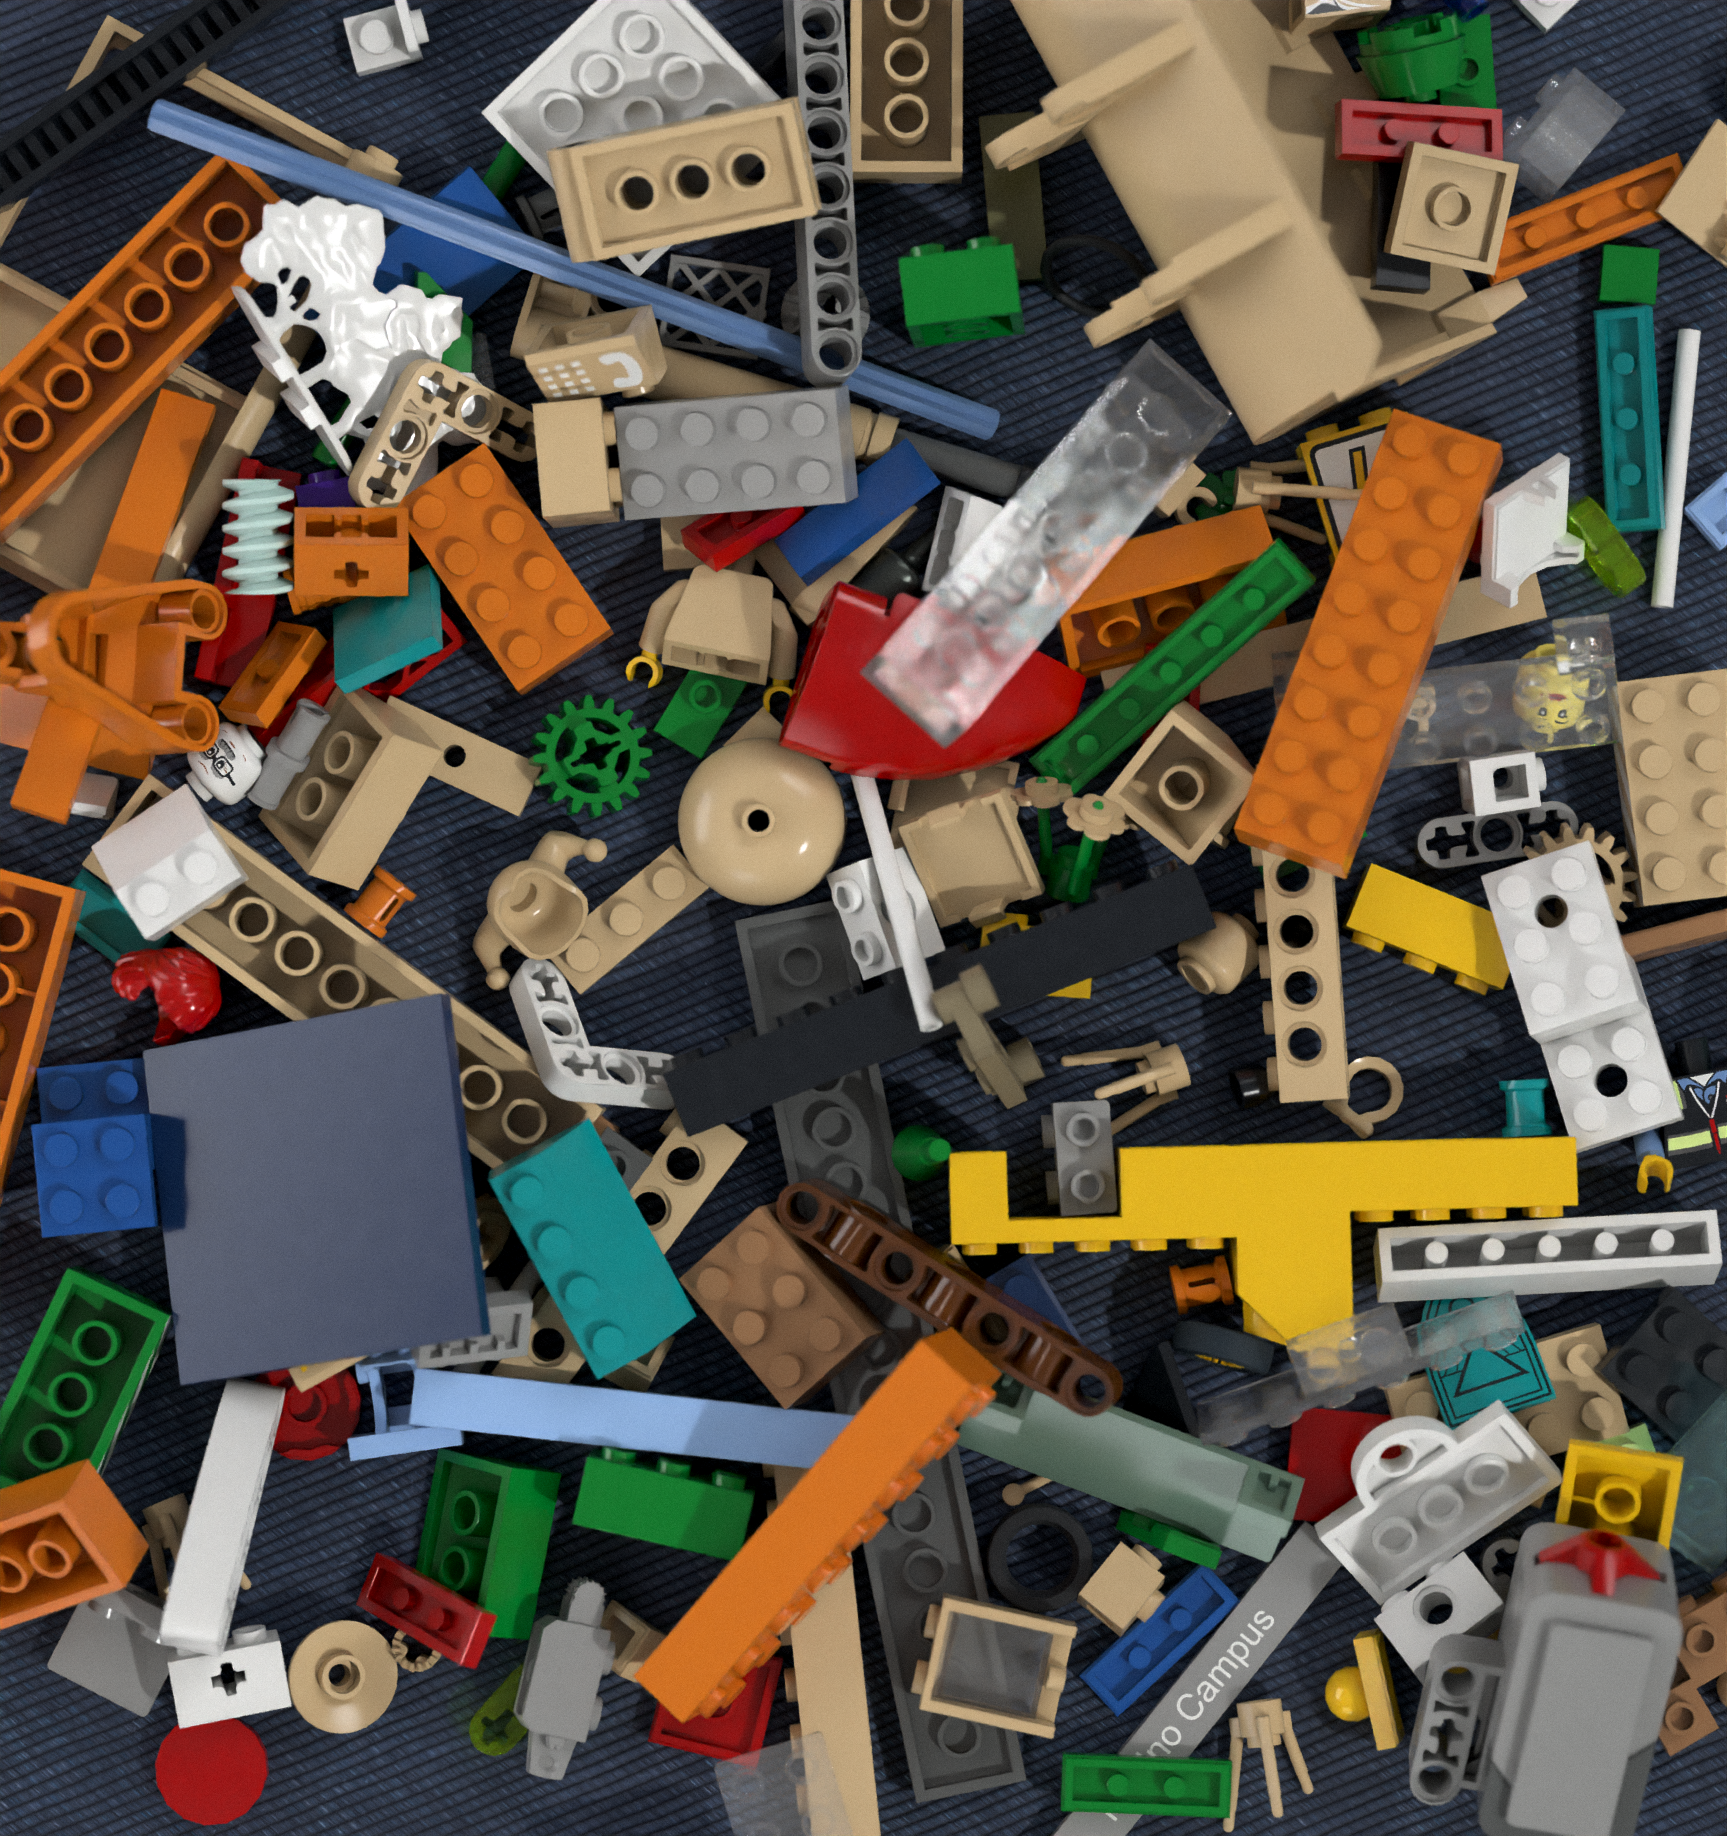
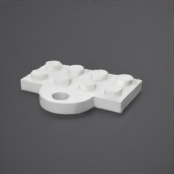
(1433, 1496)

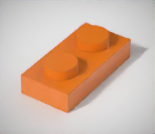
(273, 674)

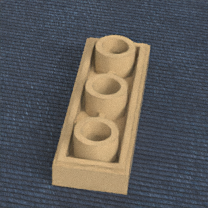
(488, 769)

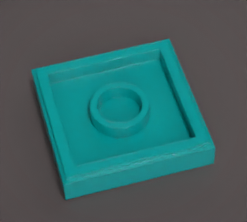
(387, 632)

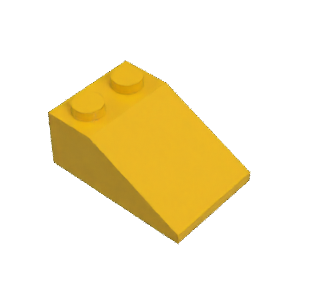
(1619, 1490)

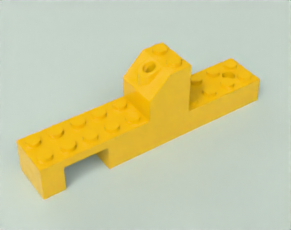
(1278, 1207)

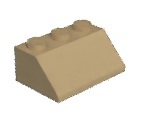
(353, 789)

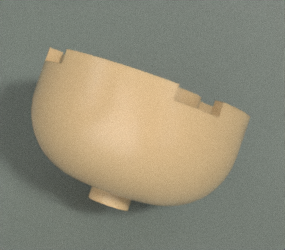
(803, 829)

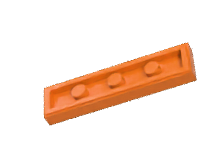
(1585, 218)

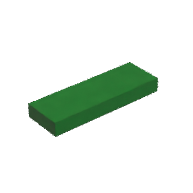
(1146, 1785)

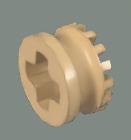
(400, 1650)

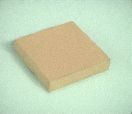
(1451, 208)

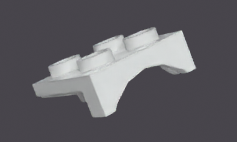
(1527, 530)

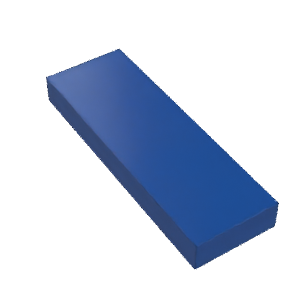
(838, 529)
(1151, 1648)

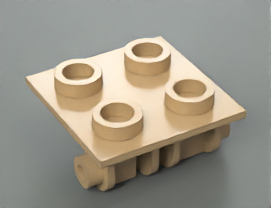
(1699, 195)

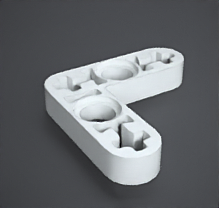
(568, 1062)

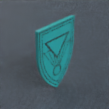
(1483, 1377)

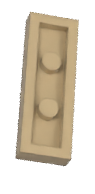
(630, 918)

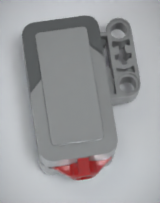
(1561, 1694)

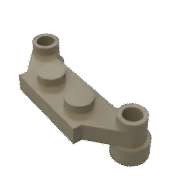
(995, 1068)

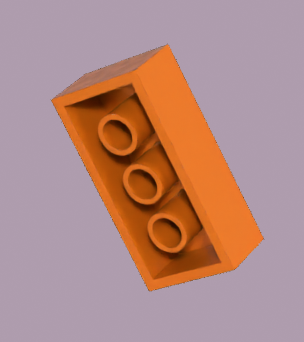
(503, 570)
(63, 1543)

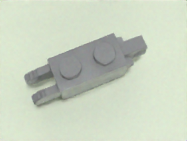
(563, 1677)

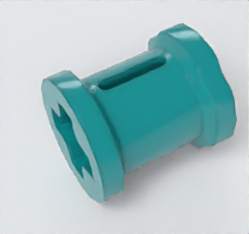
(1525, 1107)

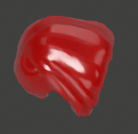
(182, 984)

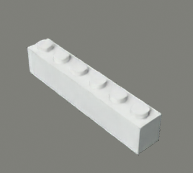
(1547, 1256)

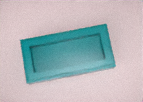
(106, 921)

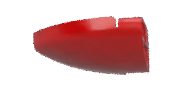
(864, 734)

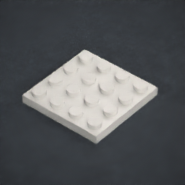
(623, 72)

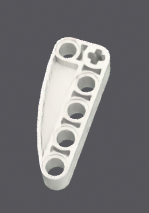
(222, 1518)

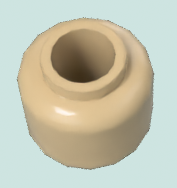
(1220, 957)

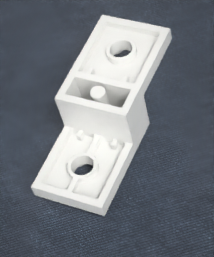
(1582, 996)

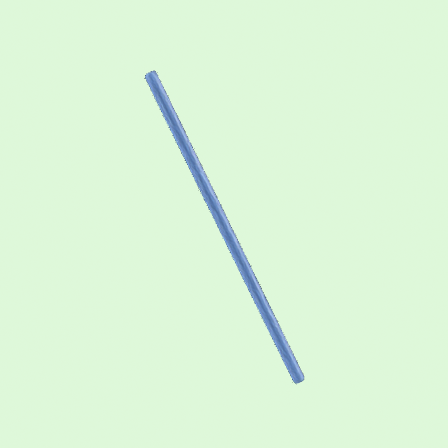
(556, 264)

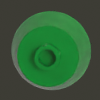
(1412, 56)

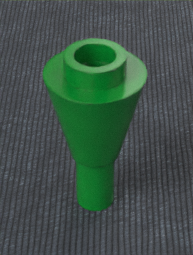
(919, 1152)

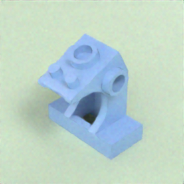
(392, 1427)

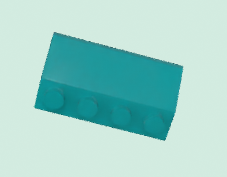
(592, 1247)

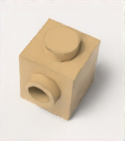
(1124, 1588)

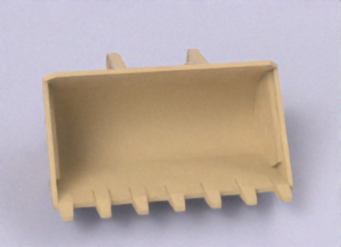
(1233, 183)

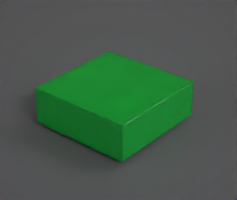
(1628, 275)

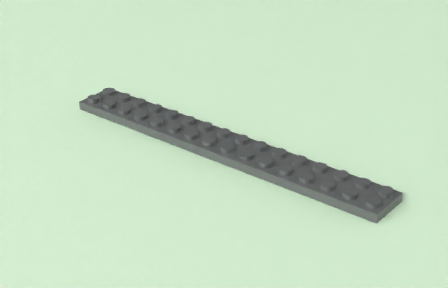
(930, 1538)

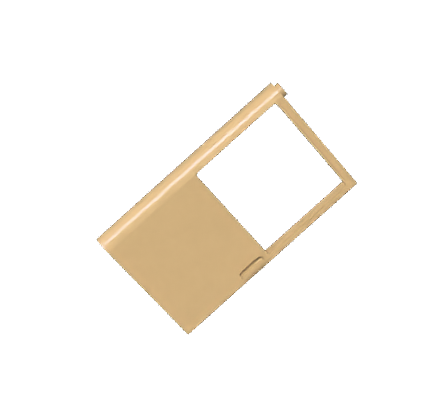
(67, 533)

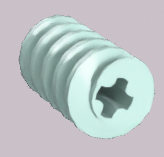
(258, 536)

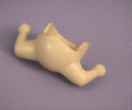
(535, 905)

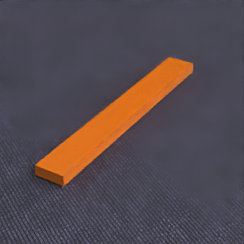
(128, 558)

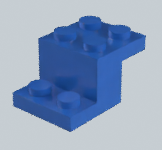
(94, 1148)

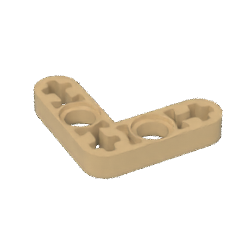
(426, 416)

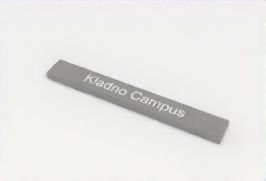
(1222, 1665)

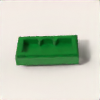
(1476, 76)
(699, 711)

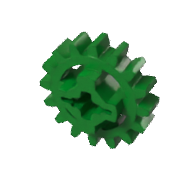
(598, 776)

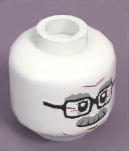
(228, 766)

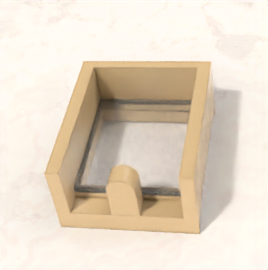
(994, 1665)

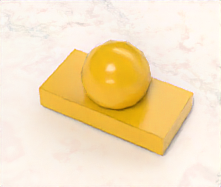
(1368, 1691)

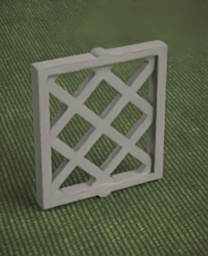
(719, 268)

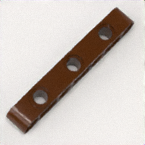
(949, 1296)

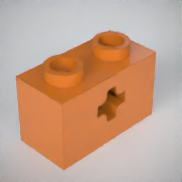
(351, 551)

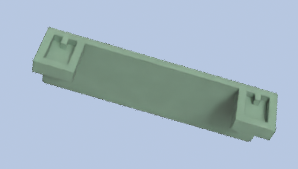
(1139, 1467)

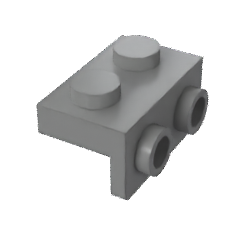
(1083, 1158)

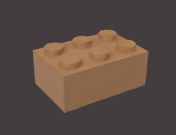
(782, 1306)

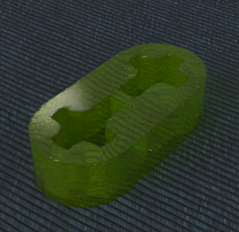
(1605, 547)
(493, 1707)

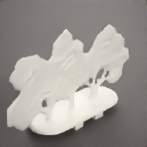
(364, 331)

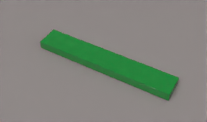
(1174, 667)

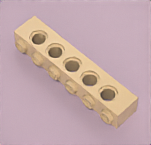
(1328, 1073)
(716, 1152)

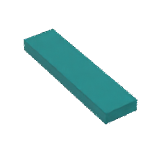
(1629, 418)

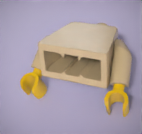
(722, 627)

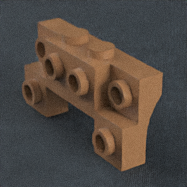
(1699, 1660)

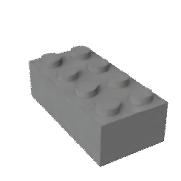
(736, 452)

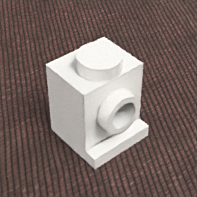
(1519, 792)

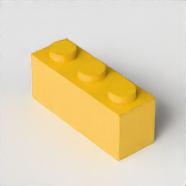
(1428, 928)

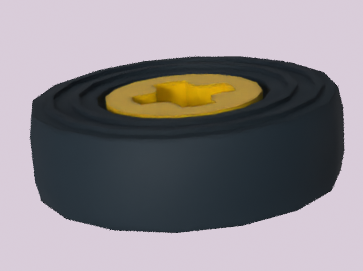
(1222, 1347)

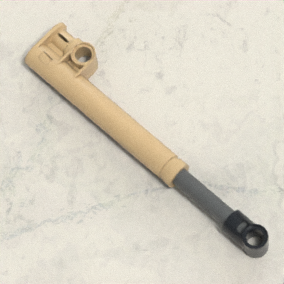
(700, 377)

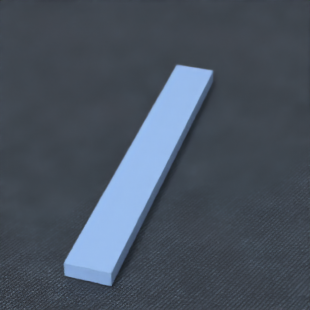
(623, 1418)

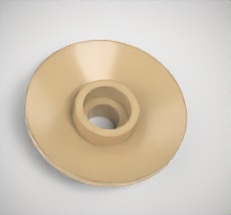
(367, 1681)

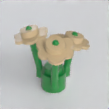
(1074, 866)

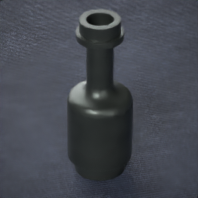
(896, 572)

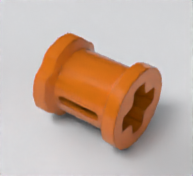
(379, 901)
(1213, 1273)

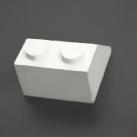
(168, 863)

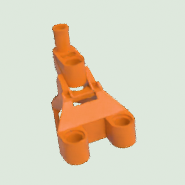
(138, 664)

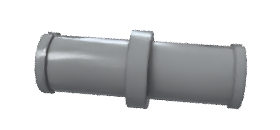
(288, 753)

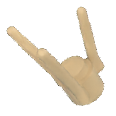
(1258, 487)
(1159, 1072)
(166, 1528)
(1261, 1724)

